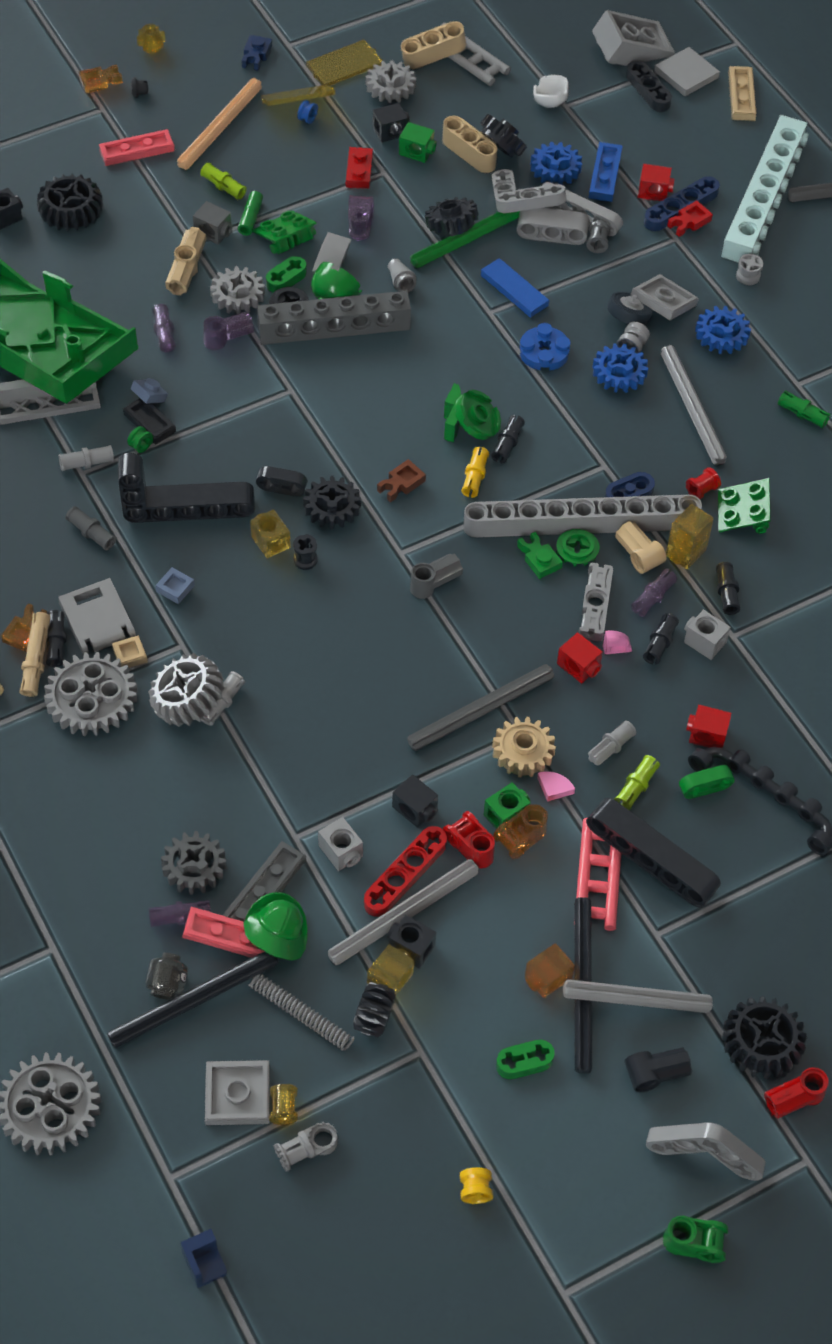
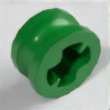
(140, 439)

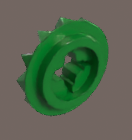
(568, 541)

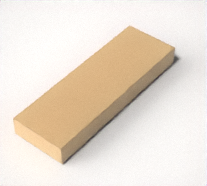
(742, 93)

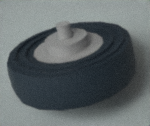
(628, 308)

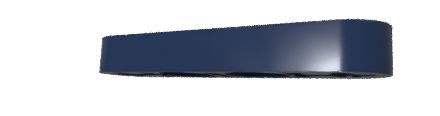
(678, 200)

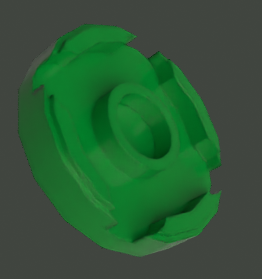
(477, 414)

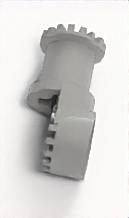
(304, 1145)

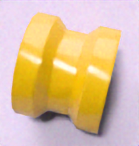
(476, 1185)

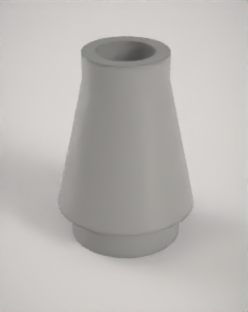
(402, 276)

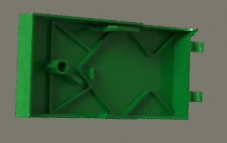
(54, 338)

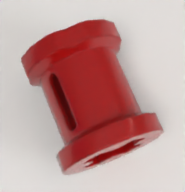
(702, 484)

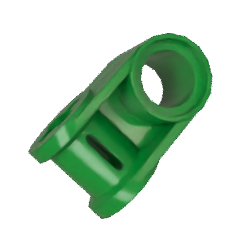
(703, 1240)

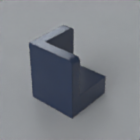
(203, 1258)

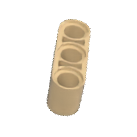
(433, 45)
(469, 144)

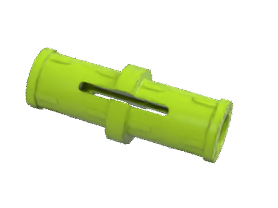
(223, 181)
(637, 781)

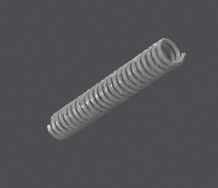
(276, 991)

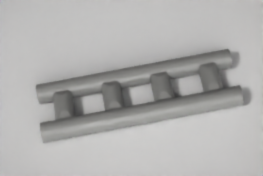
(480, 54)

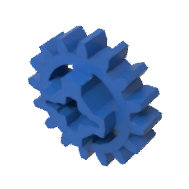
(556, 163)
(723, 329)
(620, 368)

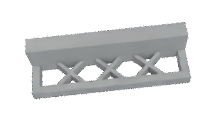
(21, 393)

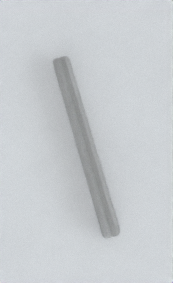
(693, 405)
(409, 907)

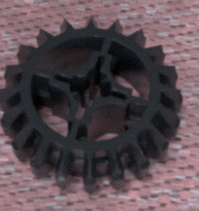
(69, 202)
(747, 1020)

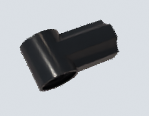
(650, 1070)

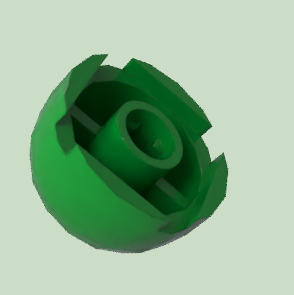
(333, 283)

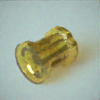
(283, 1104)

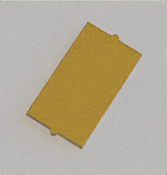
(344, 63)
(297, 95)

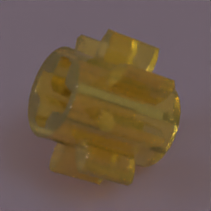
(151, 38)

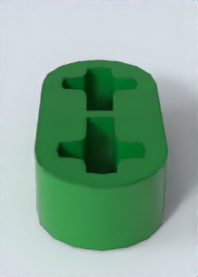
(286, 274)
(706, 781)
(527, 1063)

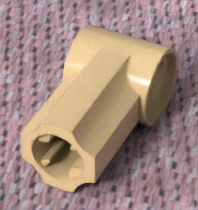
(643, 553)

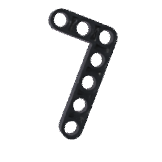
(179, 502)

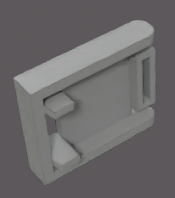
(97, 619)

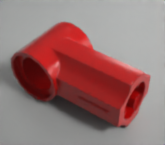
(794, 1093)

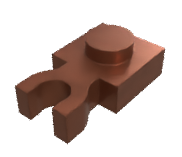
(402, 478)

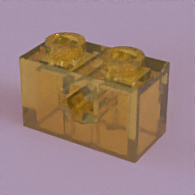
(689, 536)

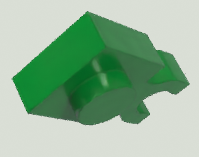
(540, 558)

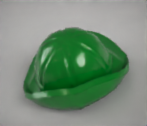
(277, 926)

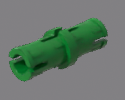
(804, 409)

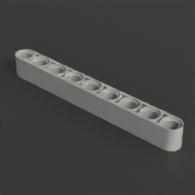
(561, 515)

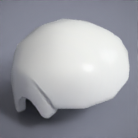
(552, 91)

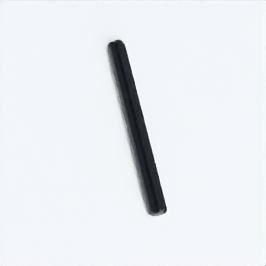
(583, 972)
(191, 999)

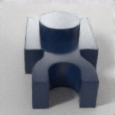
(256, 49)

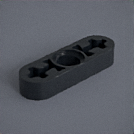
(658, 97)

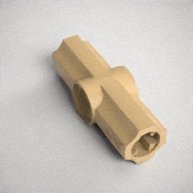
(185, 261)

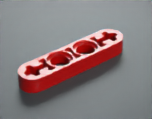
(407, 872)

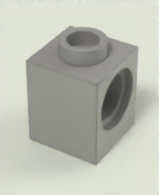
(709, 643)
(336, 834)

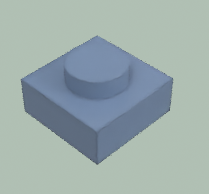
(149, 390)
(175, 585)

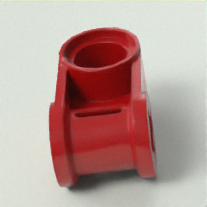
(468, 836)

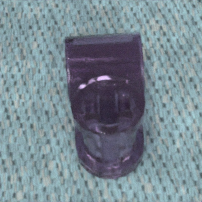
(360, 216)

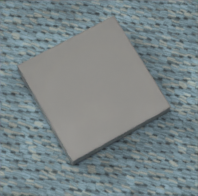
(687, 71)
(665, 297)
(237, 1092)

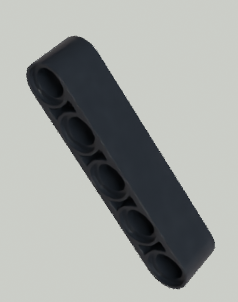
(653, 852)

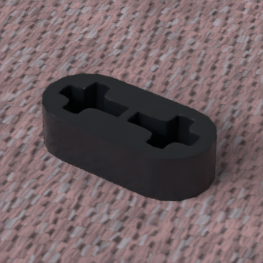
(281, 481)

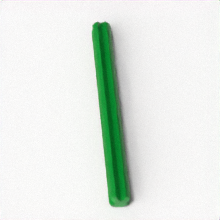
(453, 242)

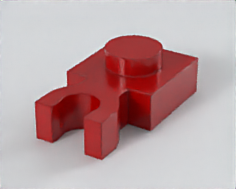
(692, 217)

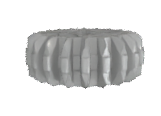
(186, 689)

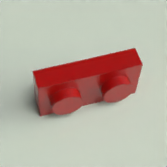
(359, 167)

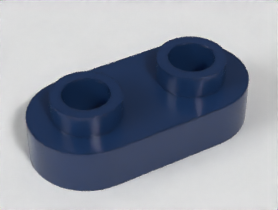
(629, 486)

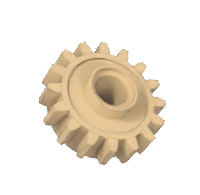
(528, 760)

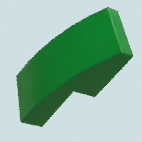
(452, 423)

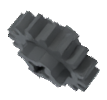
(193, 868)

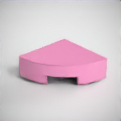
(616, 642)
(555, 785)

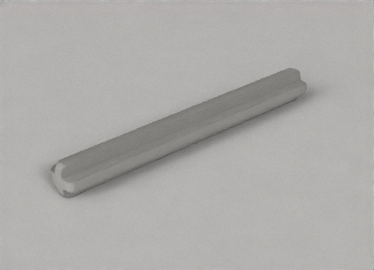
(637, 996)

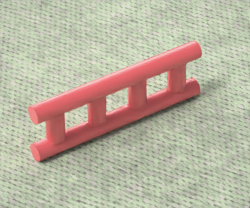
(610, 887)

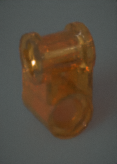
(518, 834)

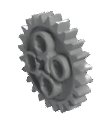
(90, 694)
(34, 1128)

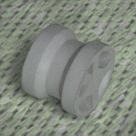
(749, 269)

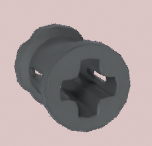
(595, 234)

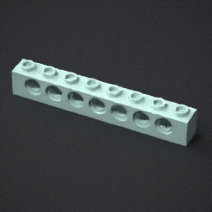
(765, 189)

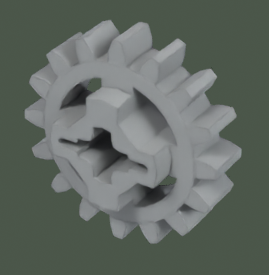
(390, 81)
(237, 290)

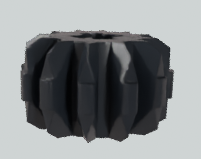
(374, 1009)

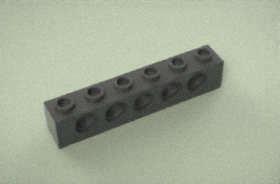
(334, 317)

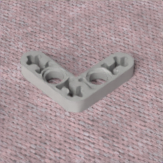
(513, 200)
(710, 1139)

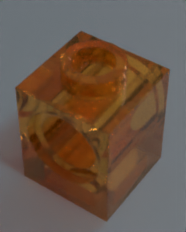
(549, 970)

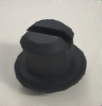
(139, 87)

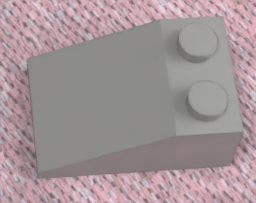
(631, 38)

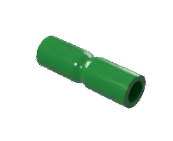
(250, 213)

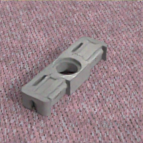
(595, 616)

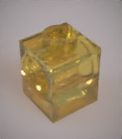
(270, 533)
(391, 968)

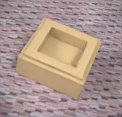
(130, 652)

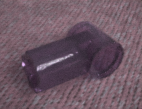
(219, 330)

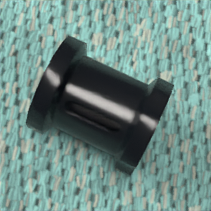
(303, 553)

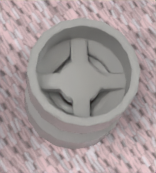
(634, 336)

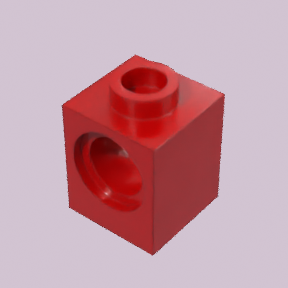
(655, 182)
(580, 658)
(708, 726)

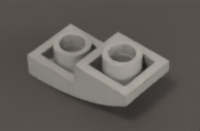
(333, 250)

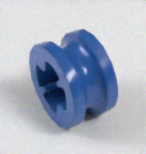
(307, 111)

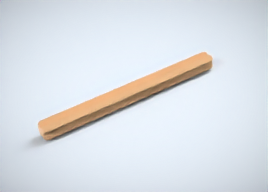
(219, 124)

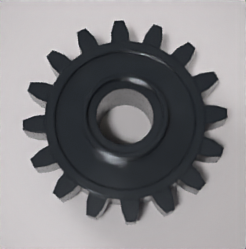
(503, 135)
(451, 217)

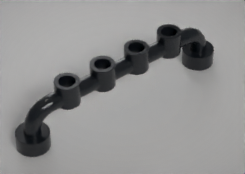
(809, 811)

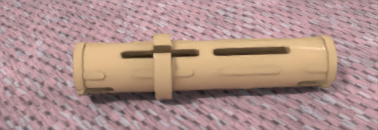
(33, 663)

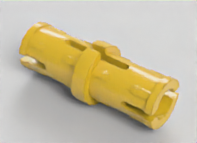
(475, 472)

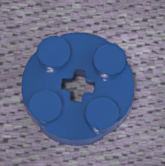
(544, 336)

